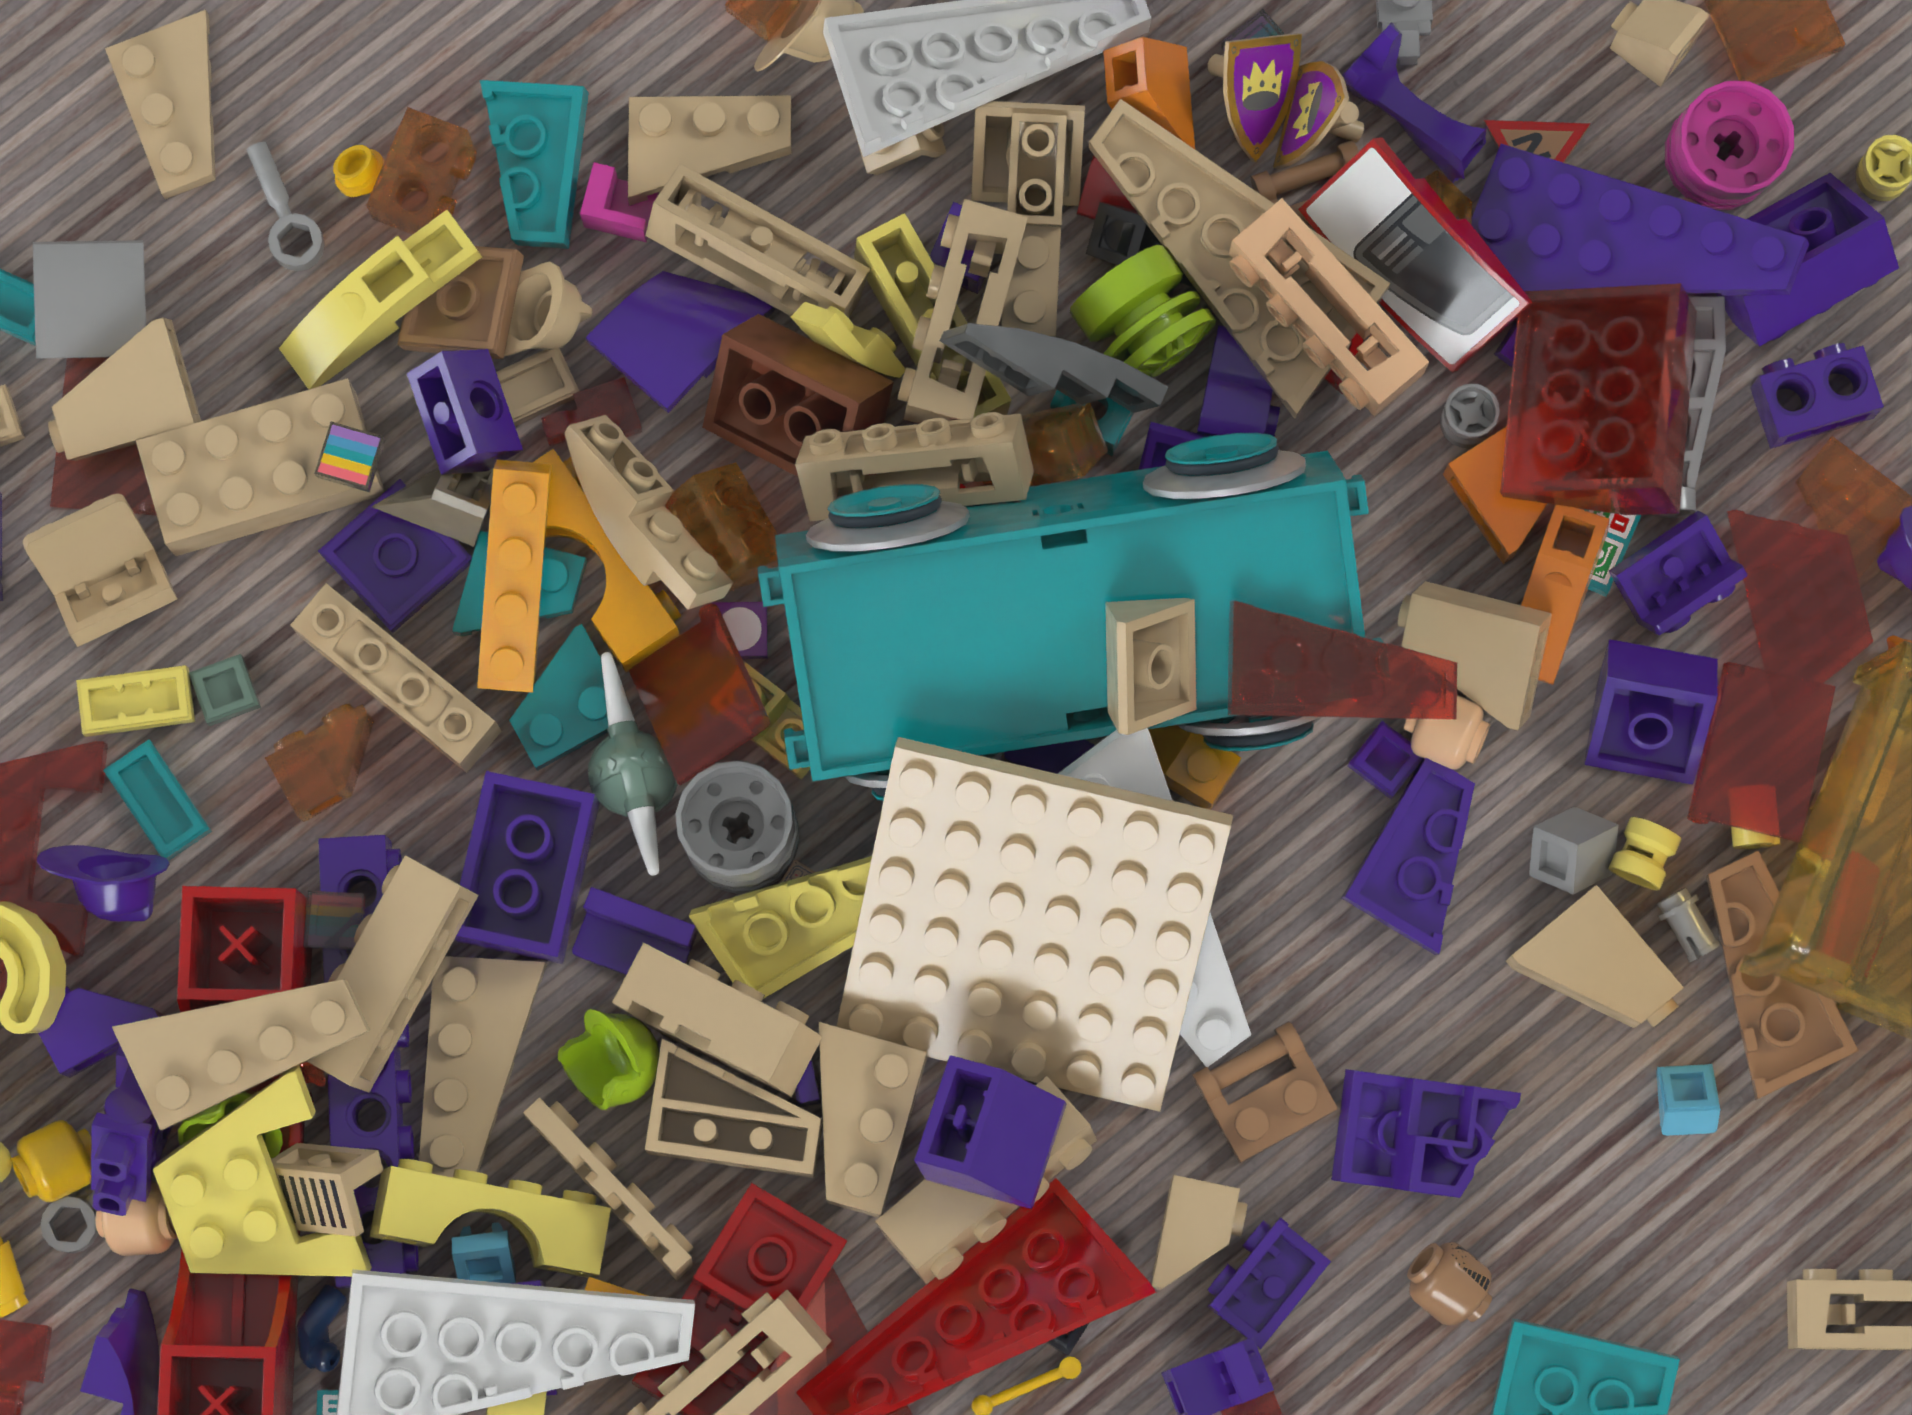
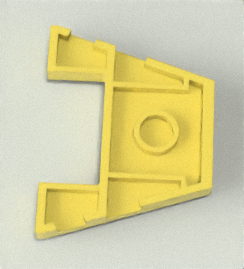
(231, 1201)

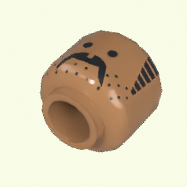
(1450, 1283)

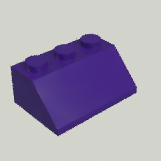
(1844, 254)

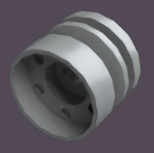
(728, 798)

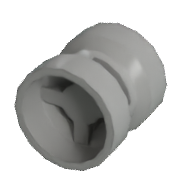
(1476, 406)

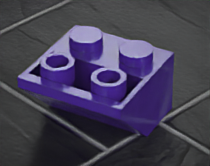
(989, 1133)

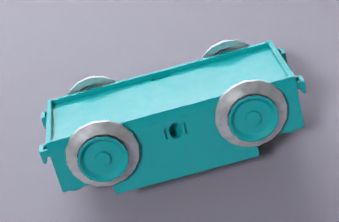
(993, 615)

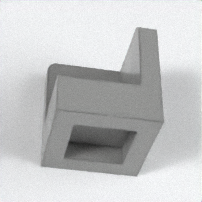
(1573, 850)

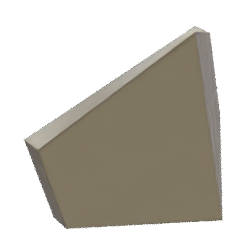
(444, 503)

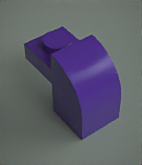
(1218, 1380)

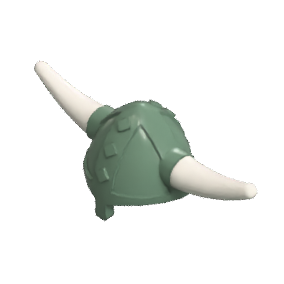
(630, 769)

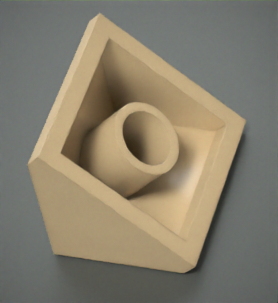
(993, 145)
(1150, 661)

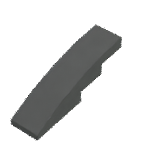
(1045, 363)

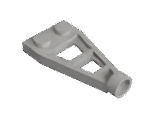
(1708, 360)

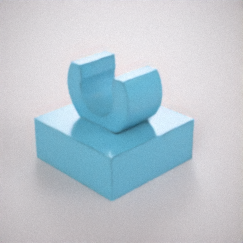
(484, 1256)

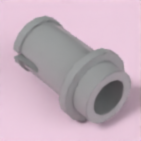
(1688, 924)

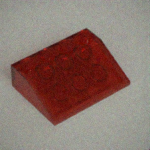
(1601, 399)

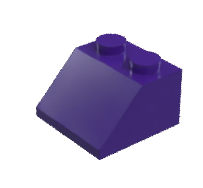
(1652, 711)

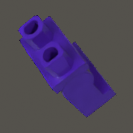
(124, 1145)

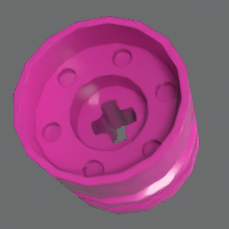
(1753, 126)

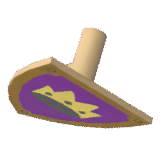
(1257, 86)
(1316, 109)

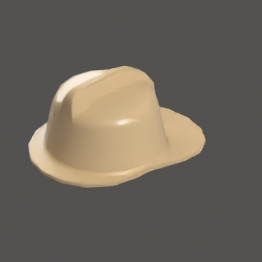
(803, 32)
(545, 310)

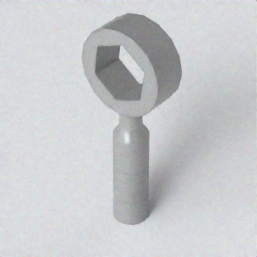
(278, 199)
(52, 1213)

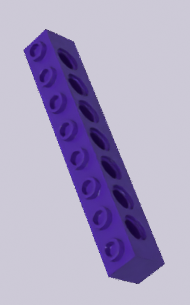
(341, 866)

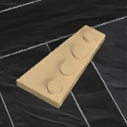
(224, 1049)
(471, 1050)
(627, 1203)

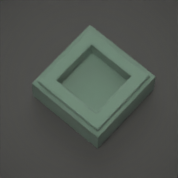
(224, 690)

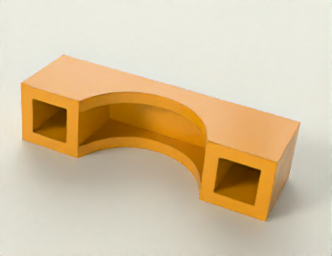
(514, 575)
(630, 615)

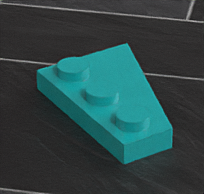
(538, 156)
(1580, 1375)

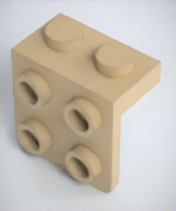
(100, 568)

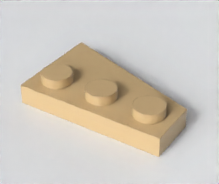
(169, 99)

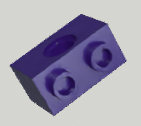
(464, 411)

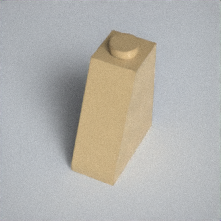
(127, 397)
(1491, 640)
(1600, 962)

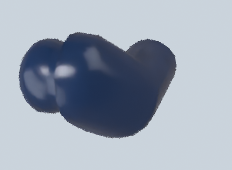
(313, 1331)

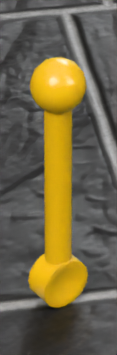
(1068, 1368)

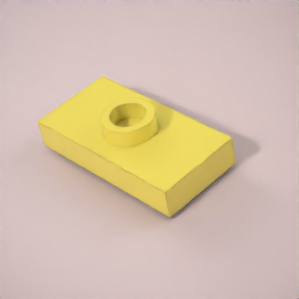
(135, 701)

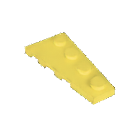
(786, 927)

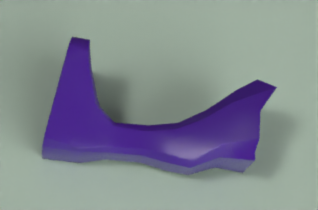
(1376, 81)

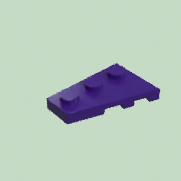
(1415, 856)

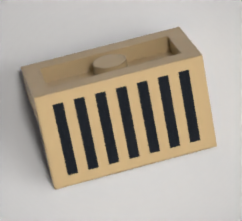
(321, 1184)

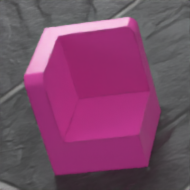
(608, 208)

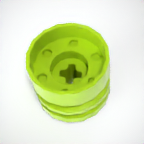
(1137, 309)

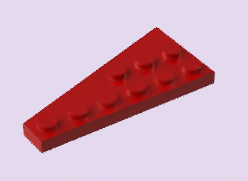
(1018, 1290)

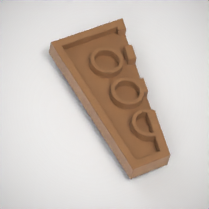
(1781, 1024)

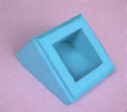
(1687, 1099)

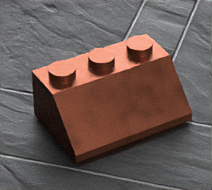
(782, 387)

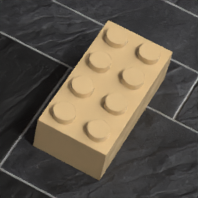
(249, 468)

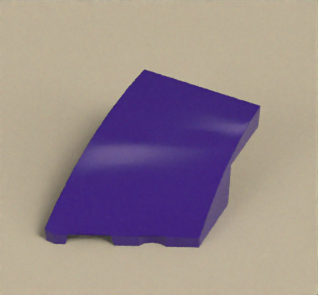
(672, 333)
(1415, 1132)
(127, 1358)

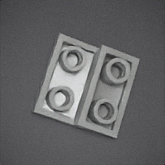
(87, 297)

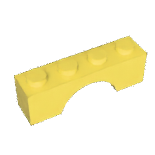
(560, 1232)

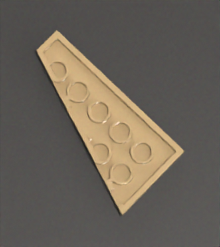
(1195, 216)

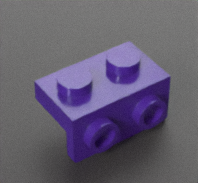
(1677, 575)
(1267, 1282)

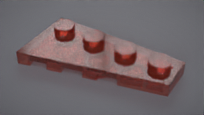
(1320, 671)

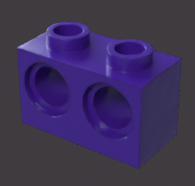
(1821, 407)

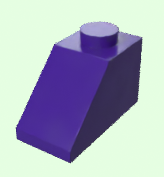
(84, 1029)

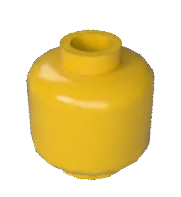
(53, 1161)

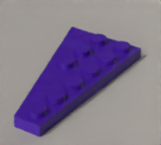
(1588, 230)

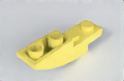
(374, 296)

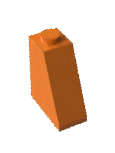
(1477, 484)

